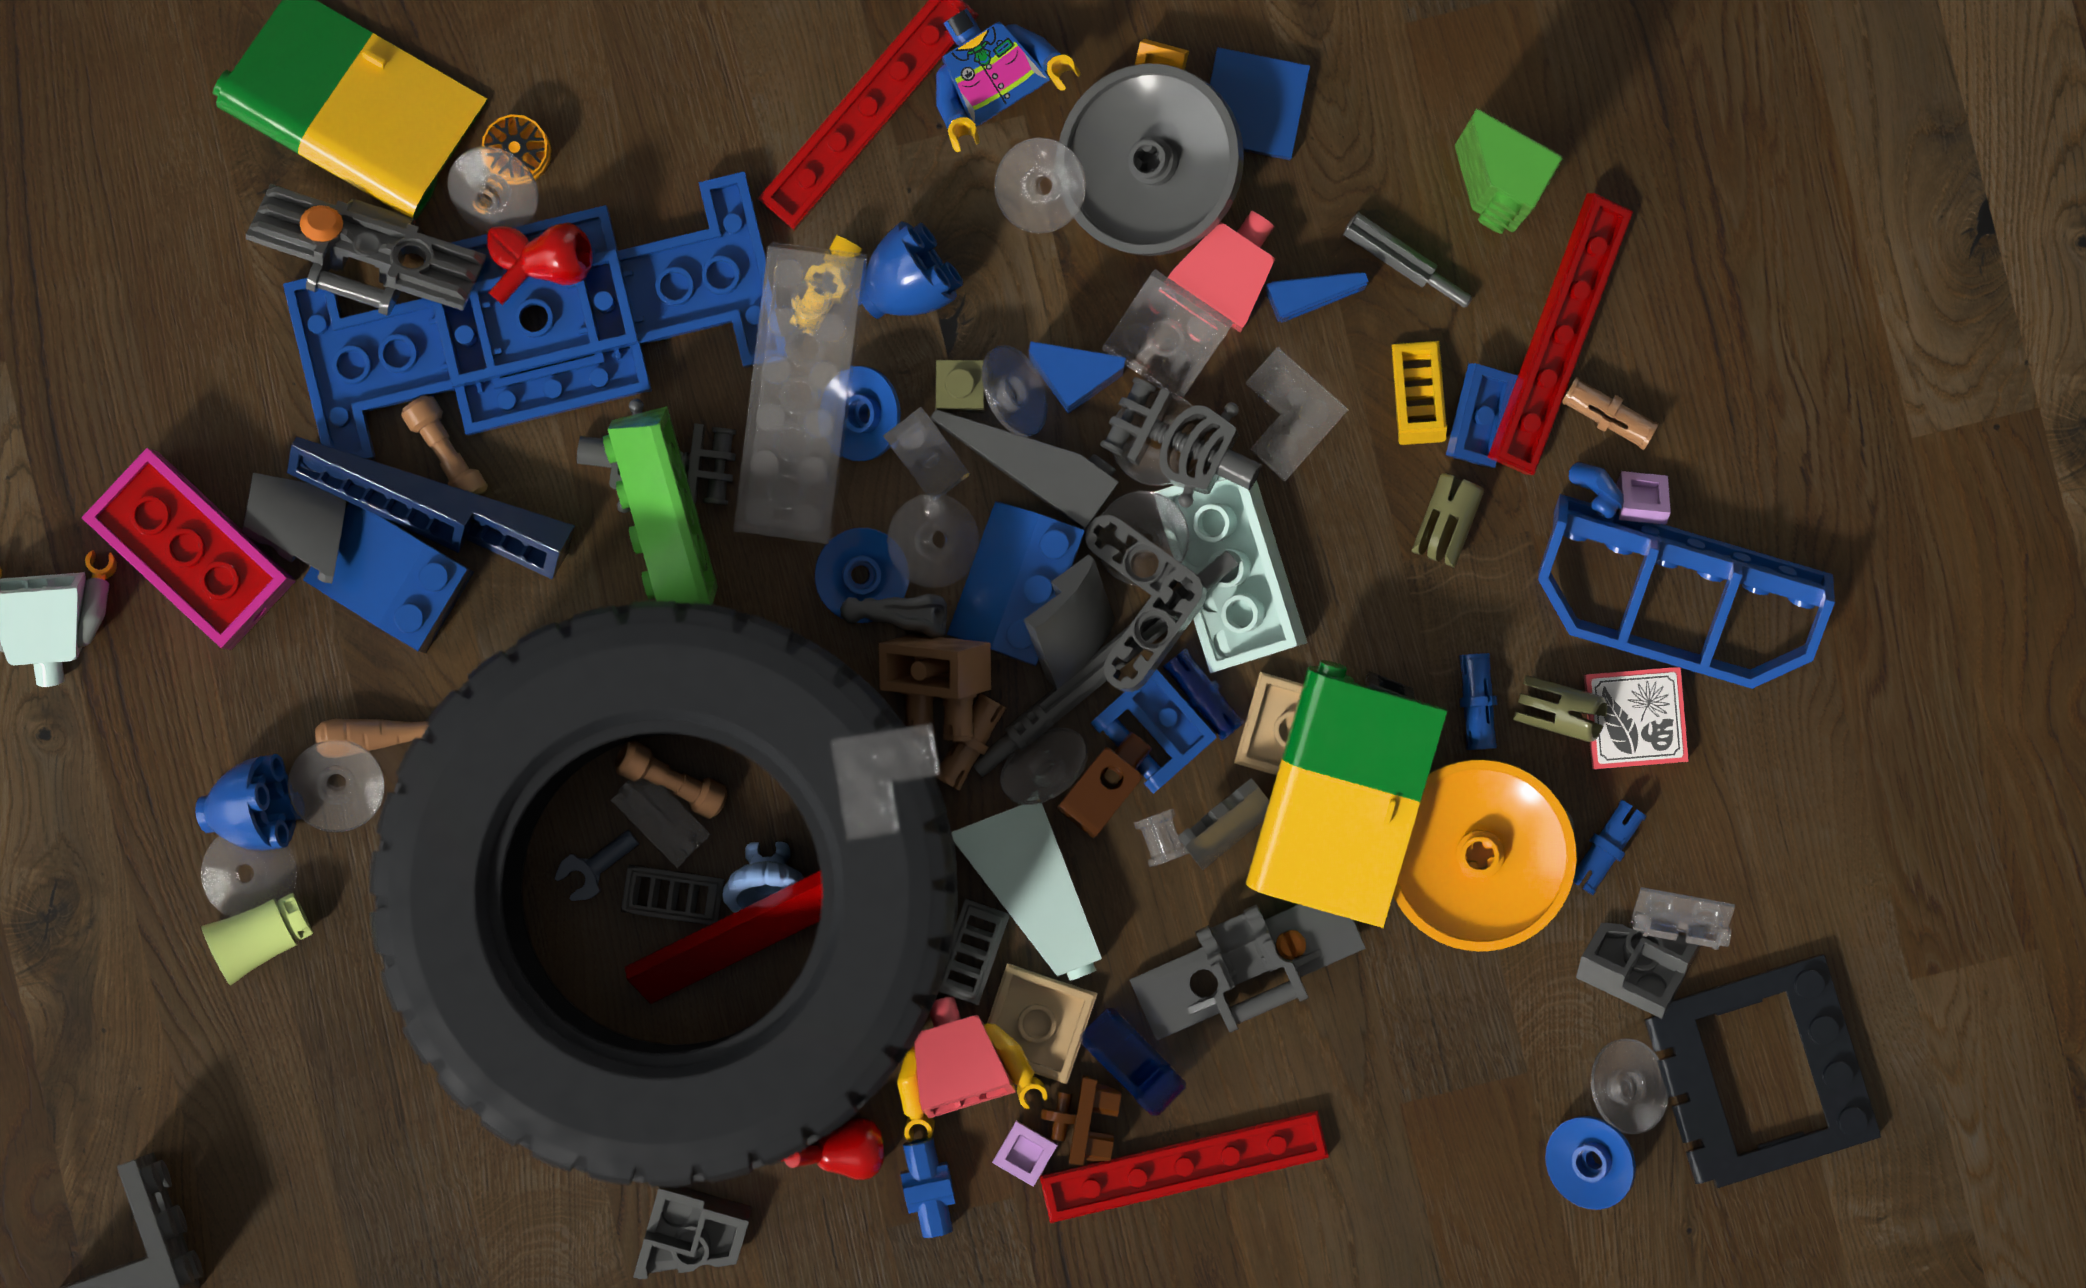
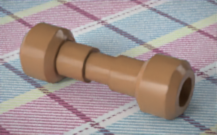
(424, 417)
(704, 795)

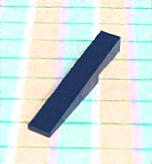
(434, 508)

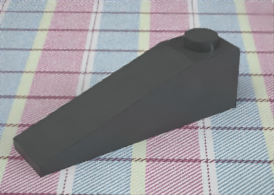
(1053, 474)

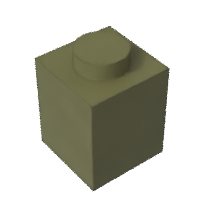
(959, 386)

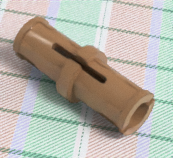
(1610, 413)
(964, 754)

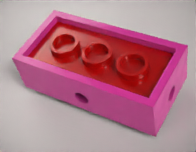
(188, 549)

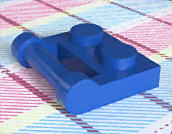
(1166, 719)

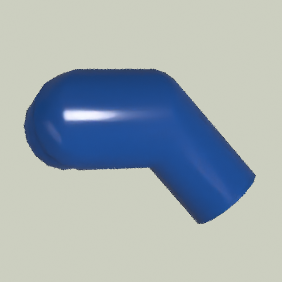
(1599, 481)

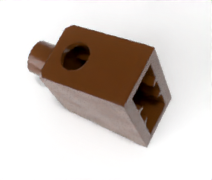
(1092, 804)

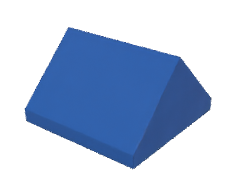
(1074, 373)

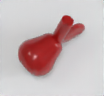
(557, 255)
(849, 1150)

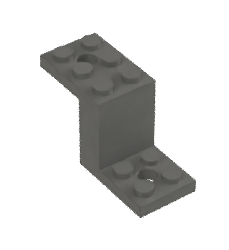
(161, 1230)

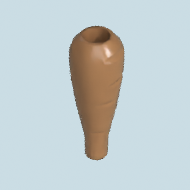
(370, 733)

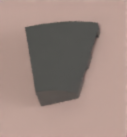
(296, 521)
(1225, 824)
(1636, 967)
(691, 1232)

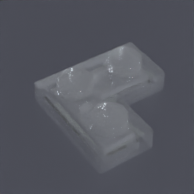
(1304, 410)
(868, 767)

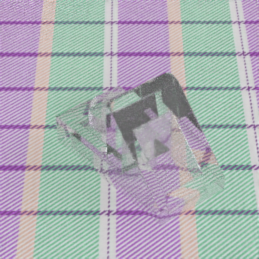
(926, 453)

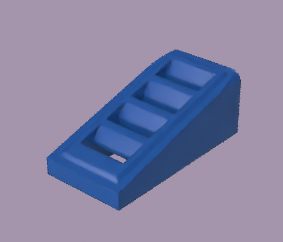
(1304, 295)

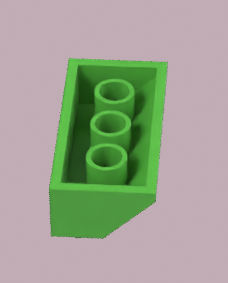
(1502, 171)
(661, 507)

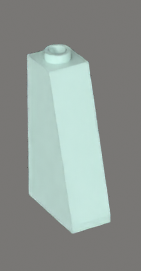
(1030, 879)

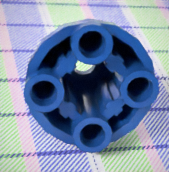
(908, 274)
(250, 805)

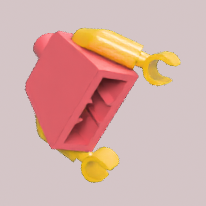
(960, 1067)

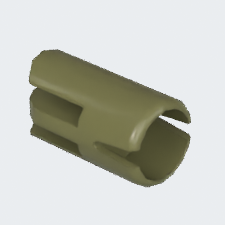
(1448, 519)
(1568, 710)

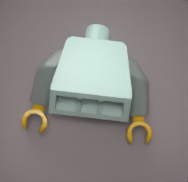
(52, 618)

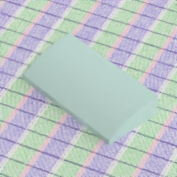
(1253, 605)

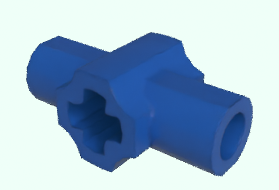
(927, 1187)

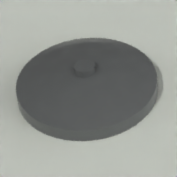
(1155, 158)

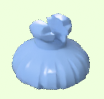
(760, 877)

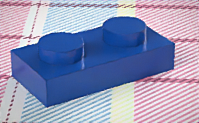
(1479, 413)

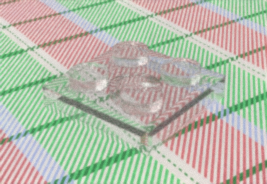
(1167, 334)

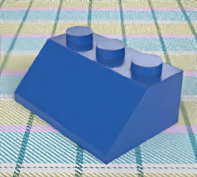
(1013, 579)

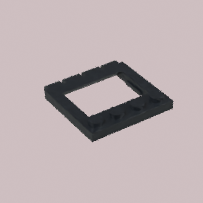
(1827, 1051)

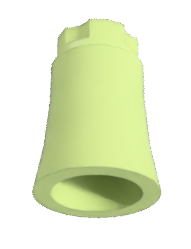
(256, 936)

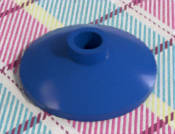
(863, 434)
(842, 555)
(1576, 1172)

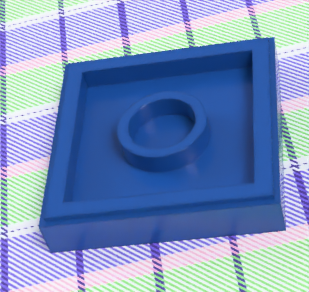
(1263, 97)

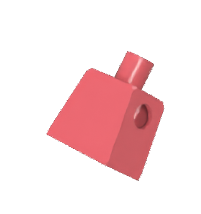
(1228, 268)

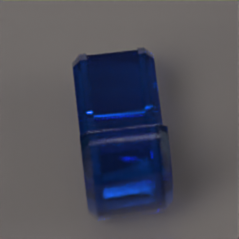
(1133, 1061)

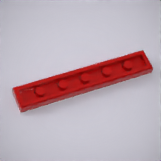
(863, 113)
(1560, 334)
(728, 940)
(1184, 1166)

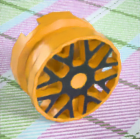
(522, 139)

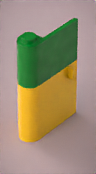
(350, 103)
(1345, 796)

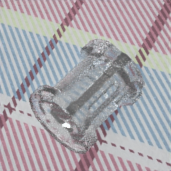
(1161, 837)

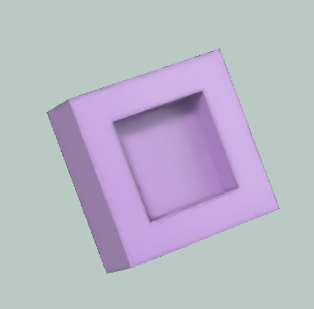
(1644, 497)
(1024, 1153)

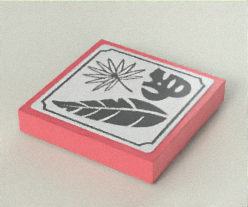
(1642, 718)

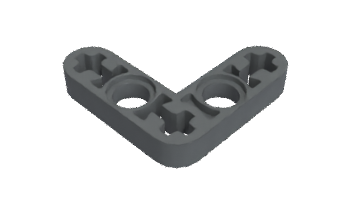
(1158, 586)

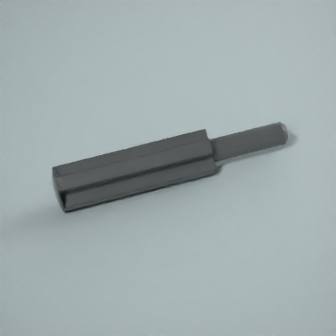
(1401, 257)

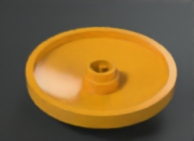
(1486, 857)

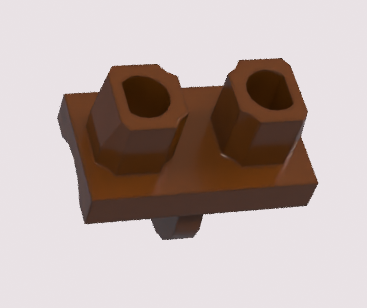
(1092, 1099)

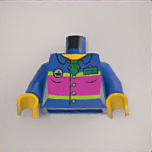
(991, 72)

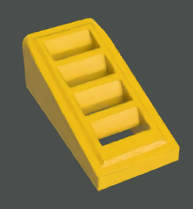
(1419, 432)

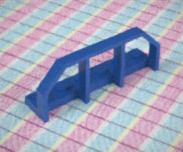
(1712, 561)

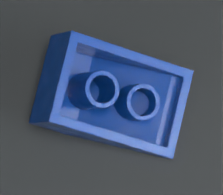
(393, 578)

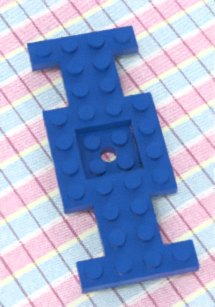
(619, 306)

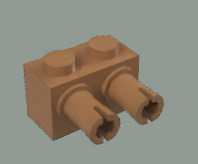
(936, 668)

